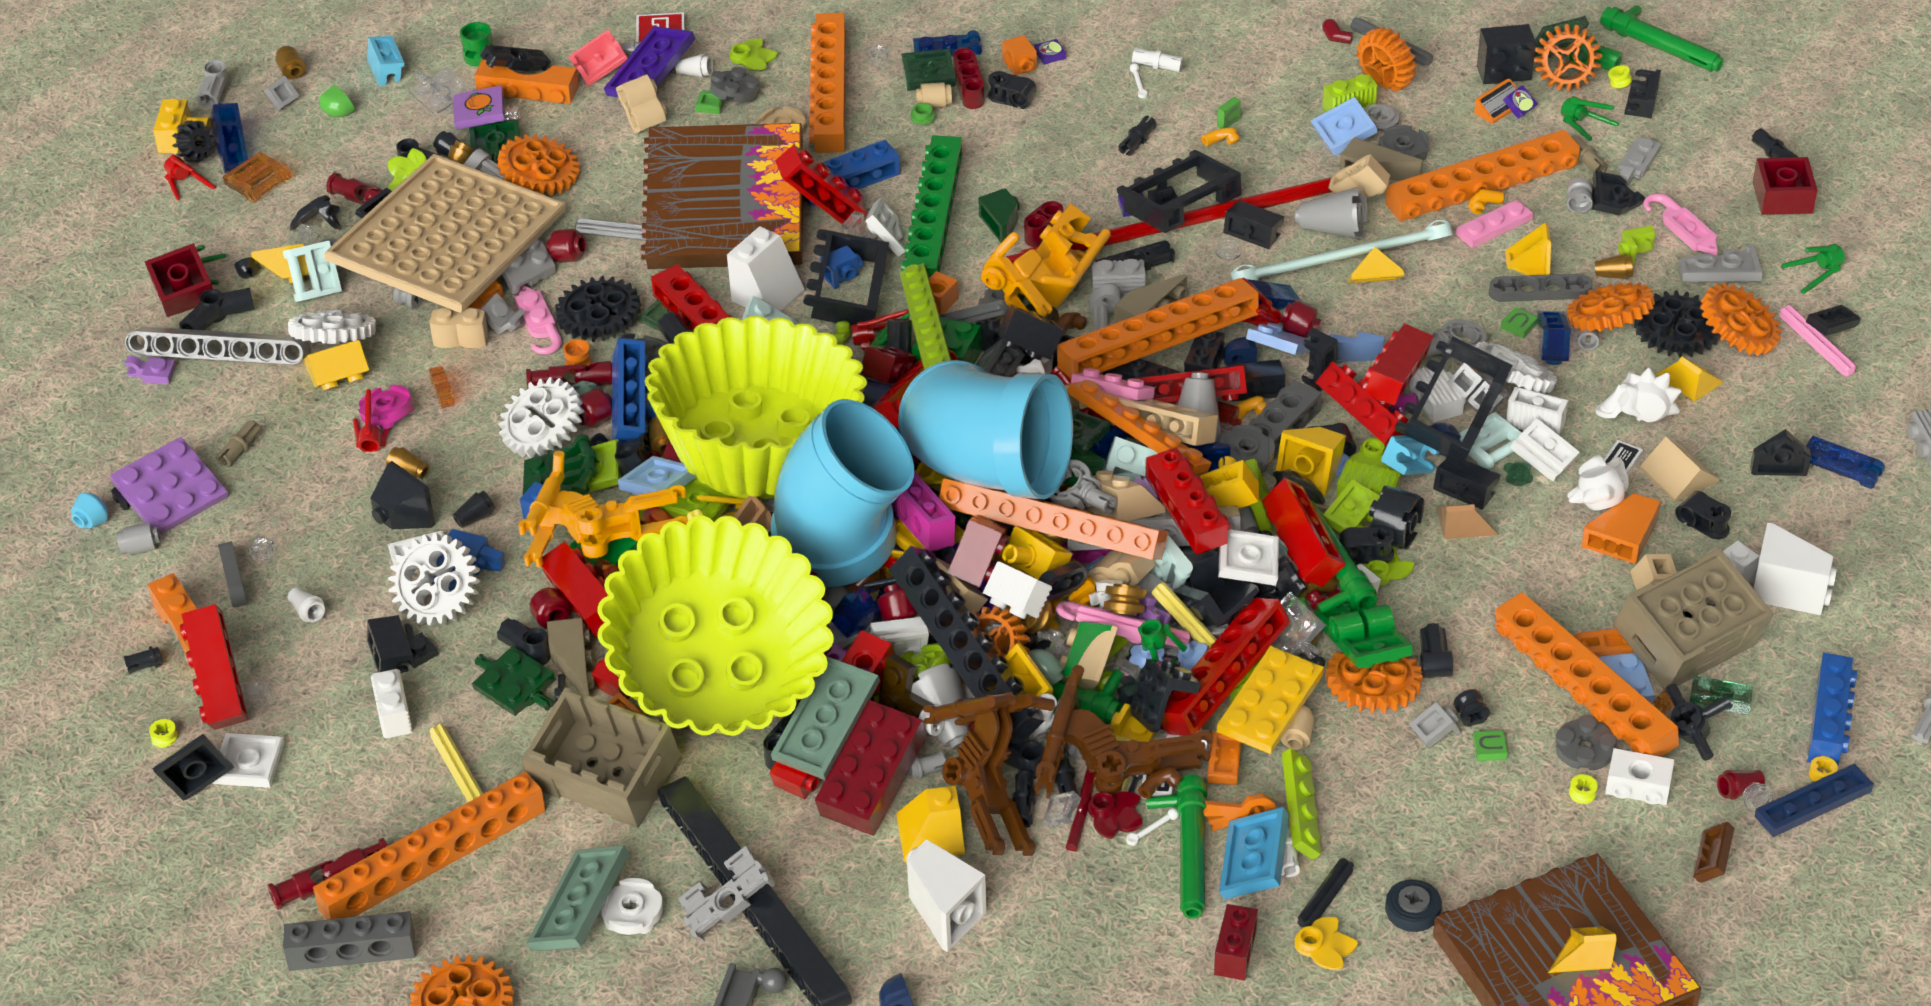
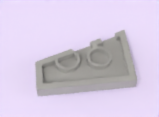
(1730, 266)

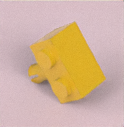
(172, 114)
(1232, 484)
(1034, 552)

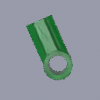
(1610, 57)

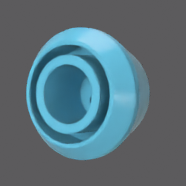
(89, 511)

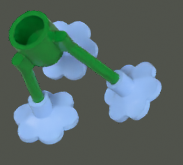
(1153, 638)

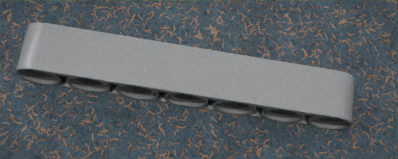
(205, 345)

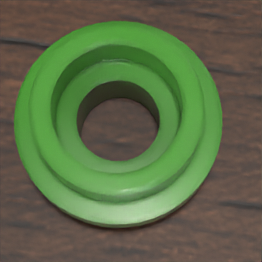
(922, 114)

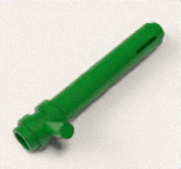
(1628, 25)
(1353, 582)
(1098, 702)
(1190, 806)

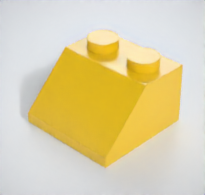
(336, 364)

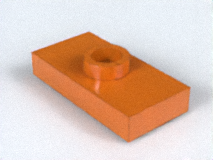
(1224, 760)

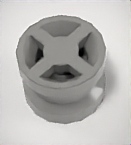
(402, 297)

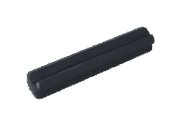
(1326, 892)

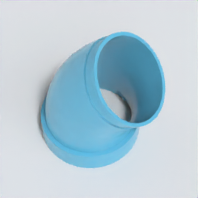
(990, 427)
(840, 492)

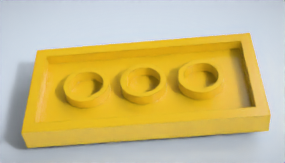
(1270, 699)

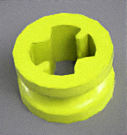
(1620, 76)
(163, 725)
(1583, 796)

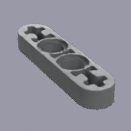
(1539, 284)

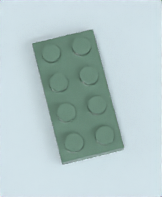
(825, 719)
(578, 898)

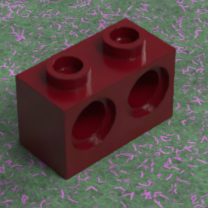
(886, 363)
(1235, 942)

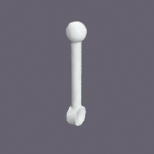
(1135, 68)
(1133, 839)

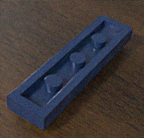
(1813, 800)

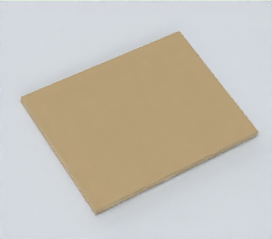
(446, 233)

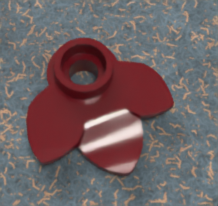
(1114, 813)

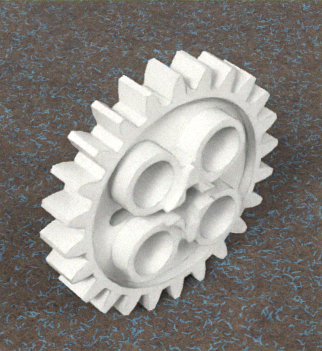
(332, 326)
(1525, 370)
(554, 403)
(424, 557)

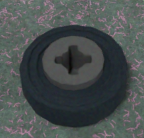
(1417, 916)

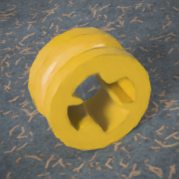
(1824, 763)

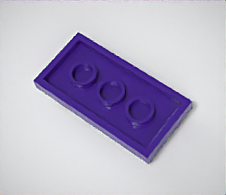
(652, 57)

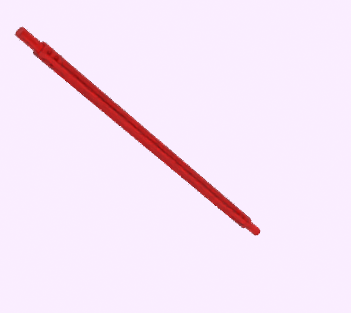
(1209, 213)

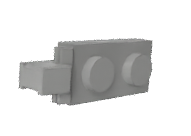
(1638, 159)

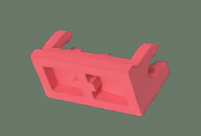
(598, 58)

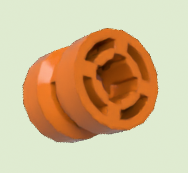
(577, 352)

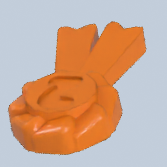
(1222, 812)

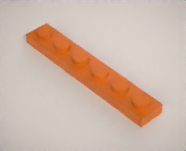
(1131, 422)

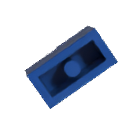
(486, 556)

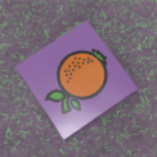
(478, 107)

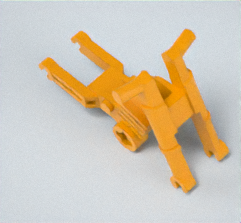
(585, 520)

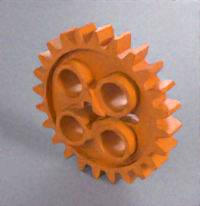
(538, 164)
(1610, 306)
(1740, 319)
(1374, 687)
(463, 985)

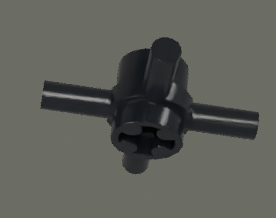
(1688, 712)

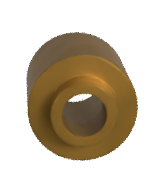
(290, 62)
(657, 436)

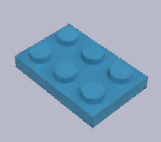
(1254, 853)

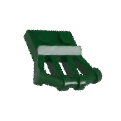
(583, 466)

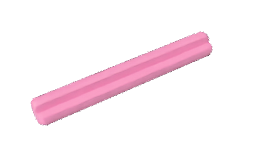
(1818, 341)
(1124, 623)

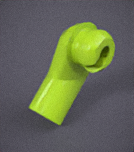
(843, 332)

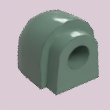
(1047, 664)

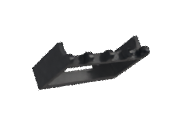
(1166, 217)
(837, 310)
(1436, 439)

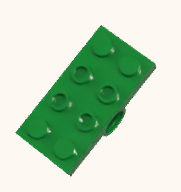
(1365, 634)

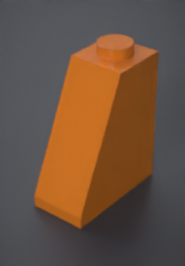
(1623, 528)

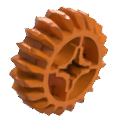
(1386, 58)
(1562, 67)
(1010, 627)

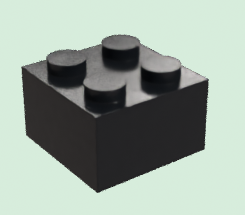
(1506, 53)

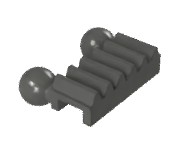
(741, 986)

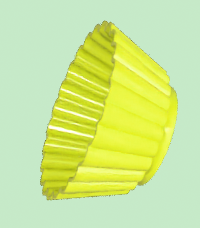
(744, 395)
(715, 625)

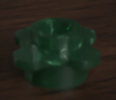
(1518, 473)

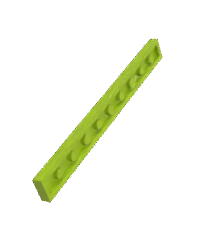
(924, 315)

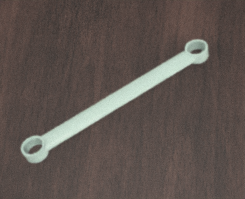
(1429, 233)

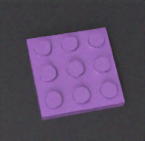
(169, 485)

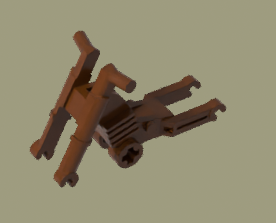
(1103, 754)
(980, 762)

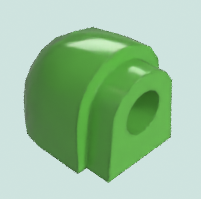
(336, 102)

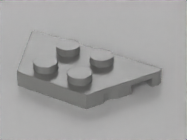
(529, 267)

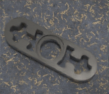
(232, 574)

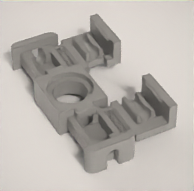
(707, 911)

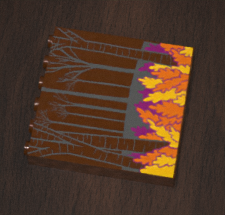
(714, 190)
(1516, 934)

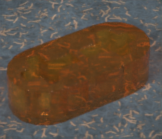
(441, 387)

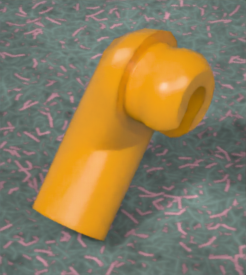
(1218, 135)
(1483, 197)
(1255, 403)

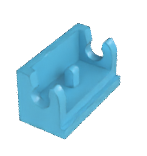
(384, 58)
(1408, 456)

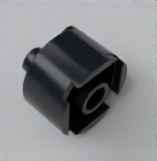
(1400, 512)

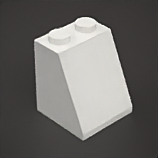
(763, 269)
(1793, 572)
(945, 892)

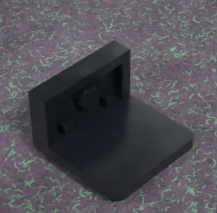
(1221, 605)
(1154, 687)

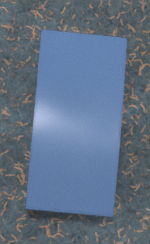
(1362, 348)

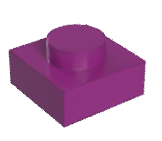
(1402, 402)

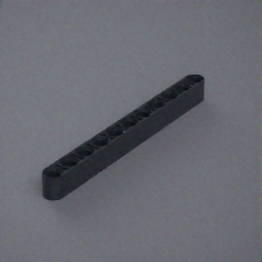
(767, 911)

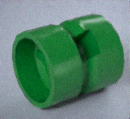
(473, 39)

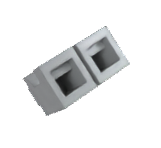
(1475, 384)

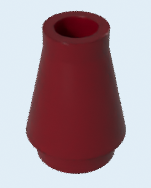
(1734, 782)

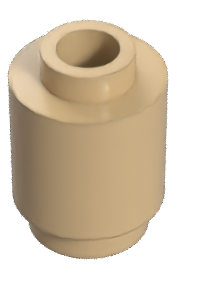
(934, 94)
(1300, 730)

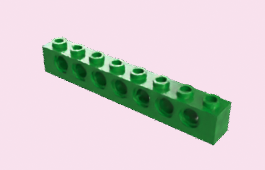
(934, 203)

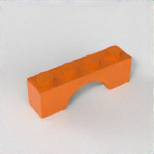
(553, 85)
(170, 602)

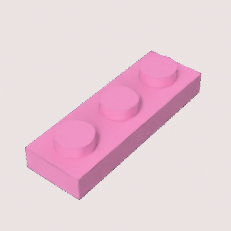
(1494, 223)
(1113, 384)

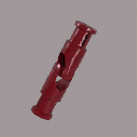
(352, 189)
(597, 372)
(301, 884)

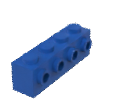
(865, 165)
(629, 390)
(1831, 706)

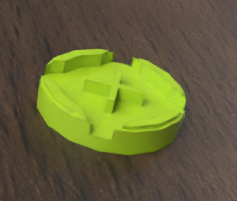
(929, 657)

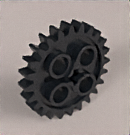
(598, 308)
(1689, 332)

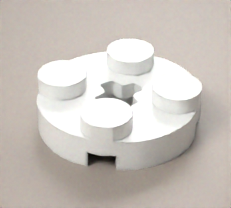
(636, 920)

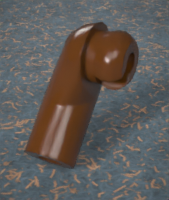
(1157, 778)

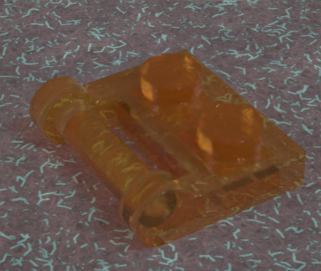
(252, 172)

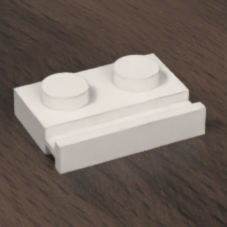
(1544, 450)
(902, 633)

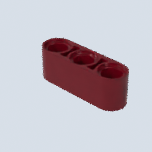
(968, 78)

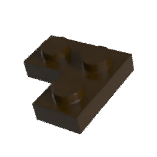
(897, 687)

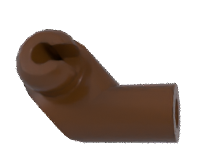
(1072, 320)

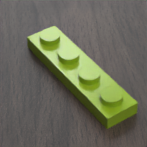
(1301, 803)

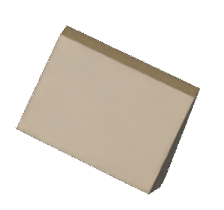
(1677, 470)

